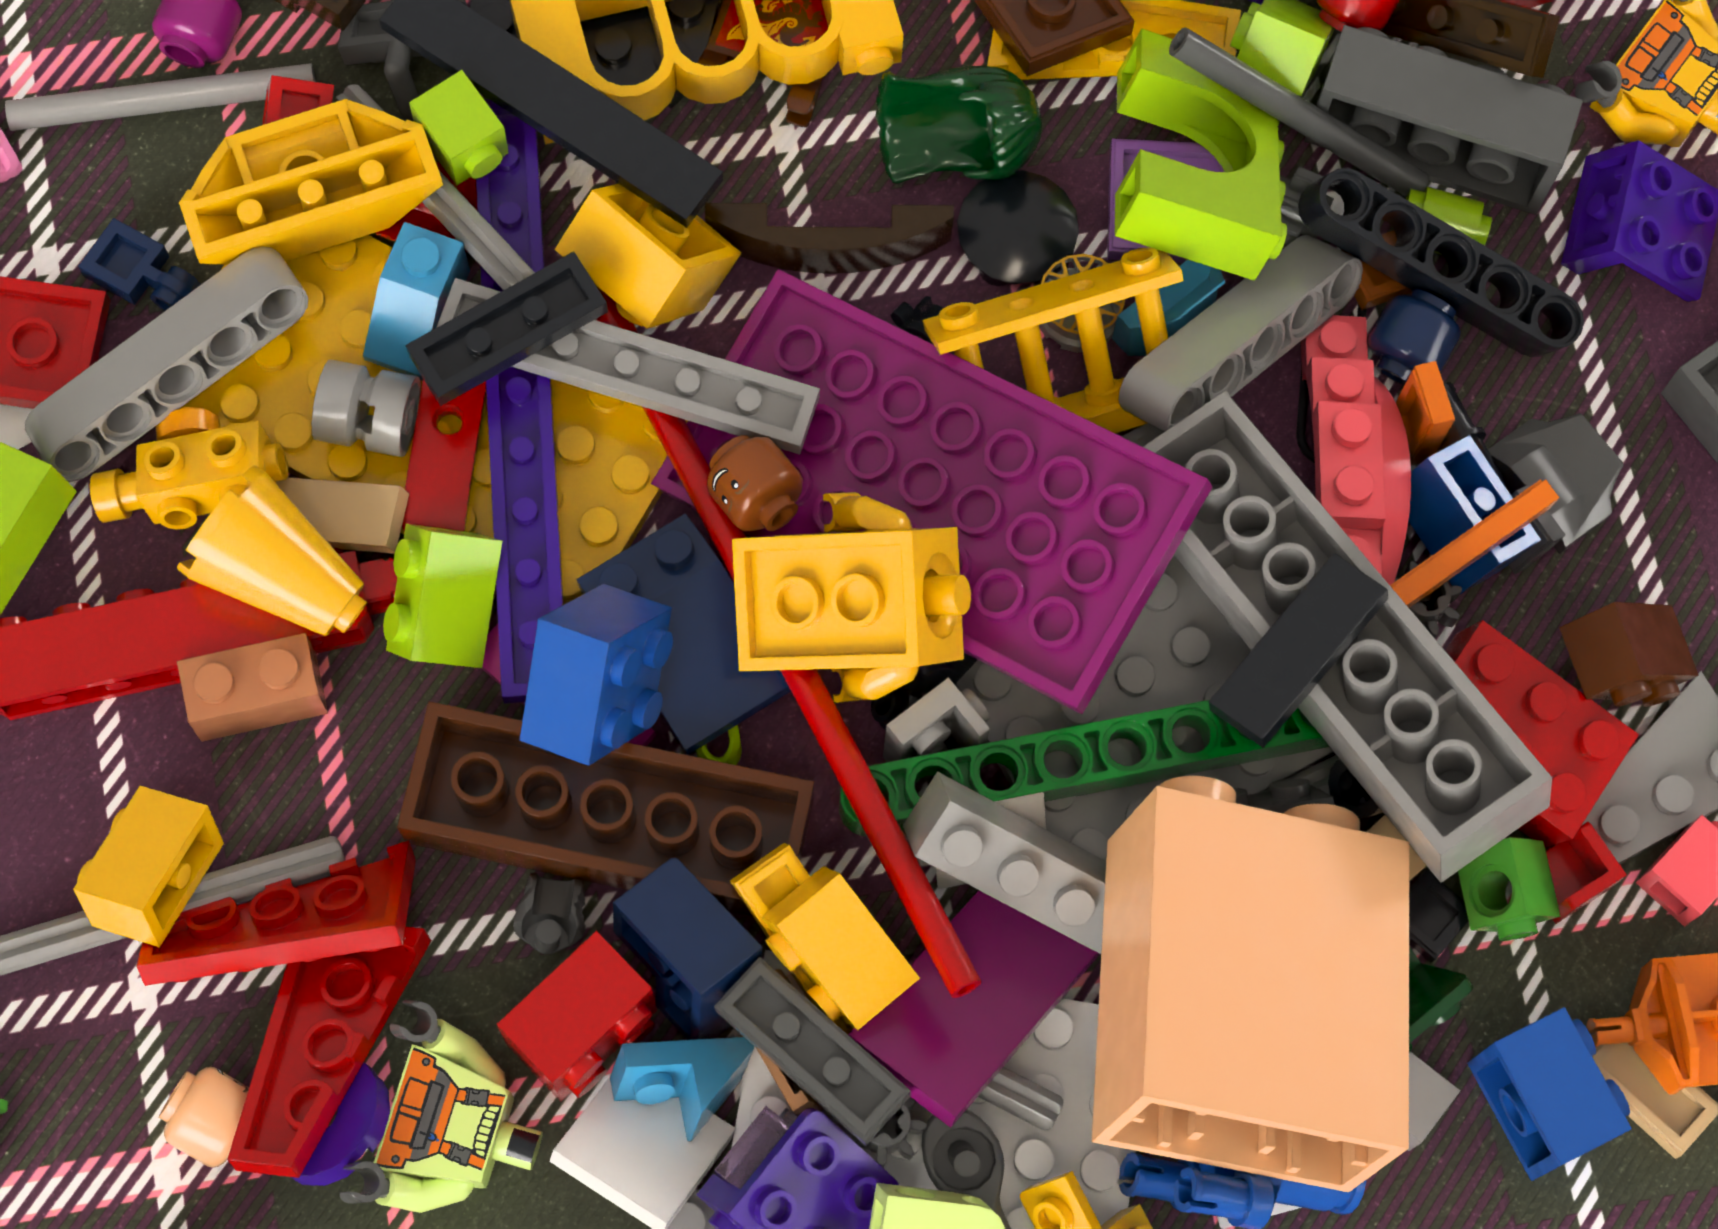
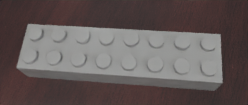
(1394, 698)

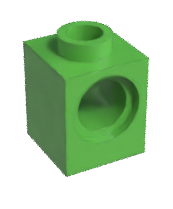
(1533, 890)

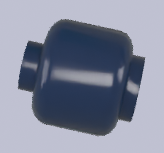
(1412, 333)

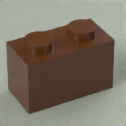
(1629, 653)

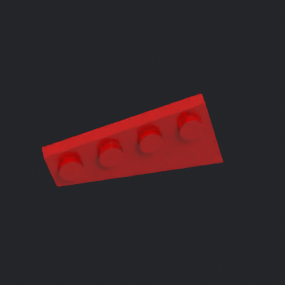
(289, 924)

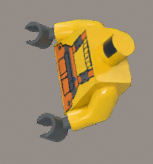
(1662, 79)

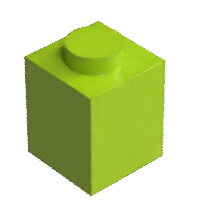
(460, 128)

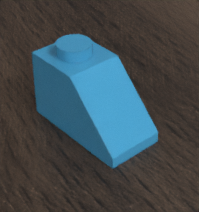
(412, 294)

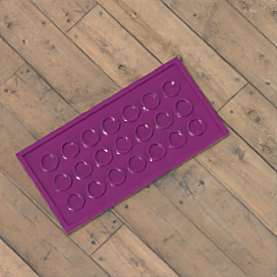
(1049, 509)

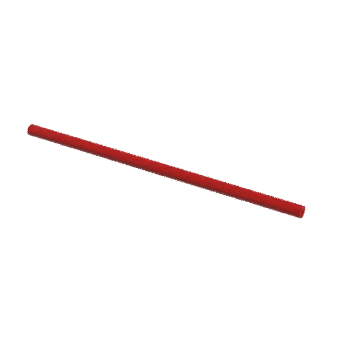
(826, 724)

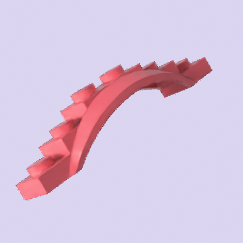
(1357, 442)

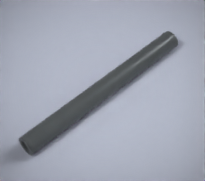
(1296, 112)

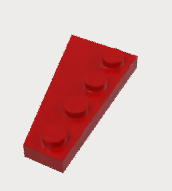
(314, 1049)

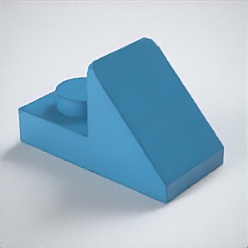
(694, 1070)

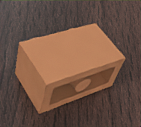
(252, 687)

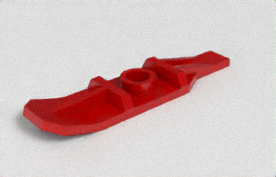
(443, 463)

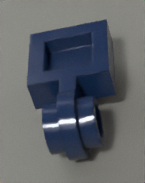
(130, 262)

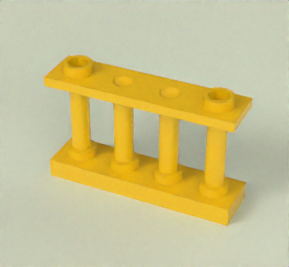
(1021, 312)

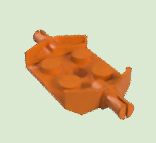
(1671, 1021)

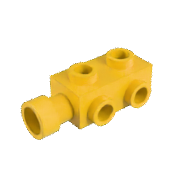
(187, 475)

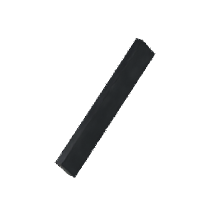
(557, 104)

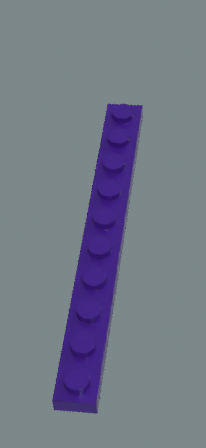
(521, 429)

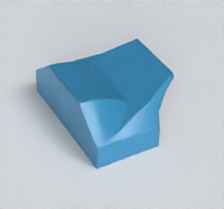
(1180, 305)

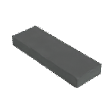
(812, 1051)

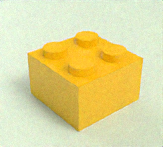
(647, 258)

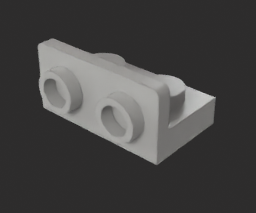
(933, 720)

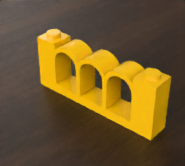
(859, 36)

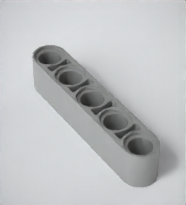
(1241, 332)
(166, 363)

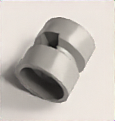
(344, 402)

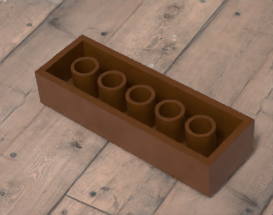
(601, 823)

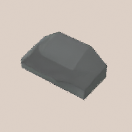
(1574, 464)

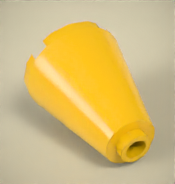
(274, 559)

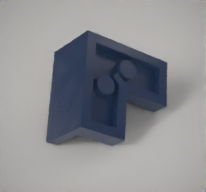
(686, 944)

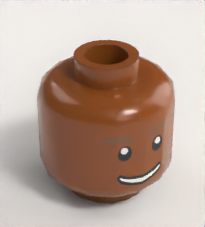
(754, 483)

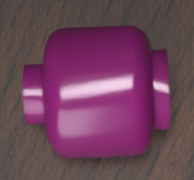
(196, 29)

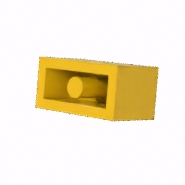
(148, 865)
(838, 948)

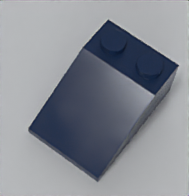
(702, 676)

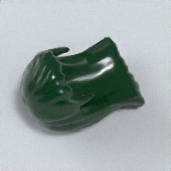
(957, 121)

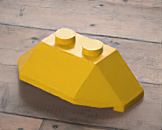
(309, 183)

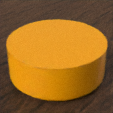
(186, 421)

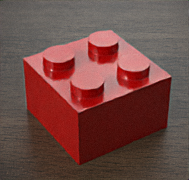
(580, 1018)

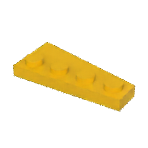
(1158, 16)

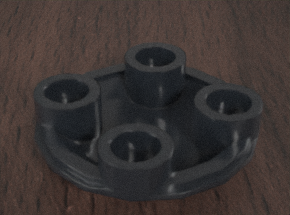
(1017, 228)

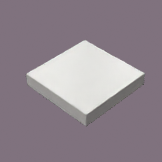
(640, 1154)

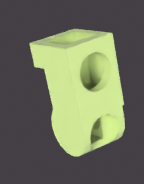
(929, 1209)

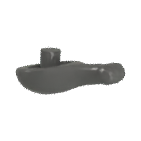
(965, 1159)

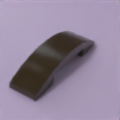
(832, 250)

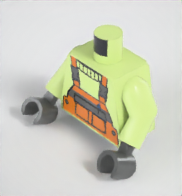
(443, 1123)

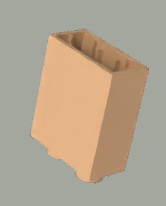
(1254, 988)

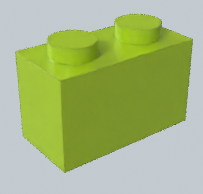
(1283, 41)
(442, 596)

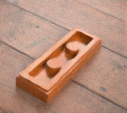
(1475, 542)

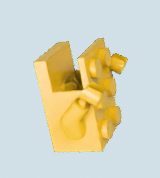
(852, 600)

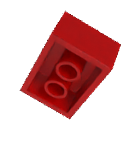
(1554, 720)

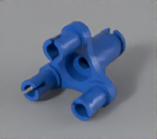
(1227, 1193)

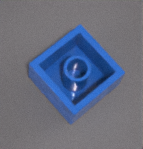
(596, 674)
(1550, 1093)

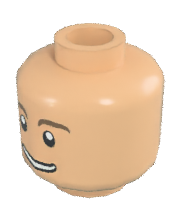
(204, 1115)

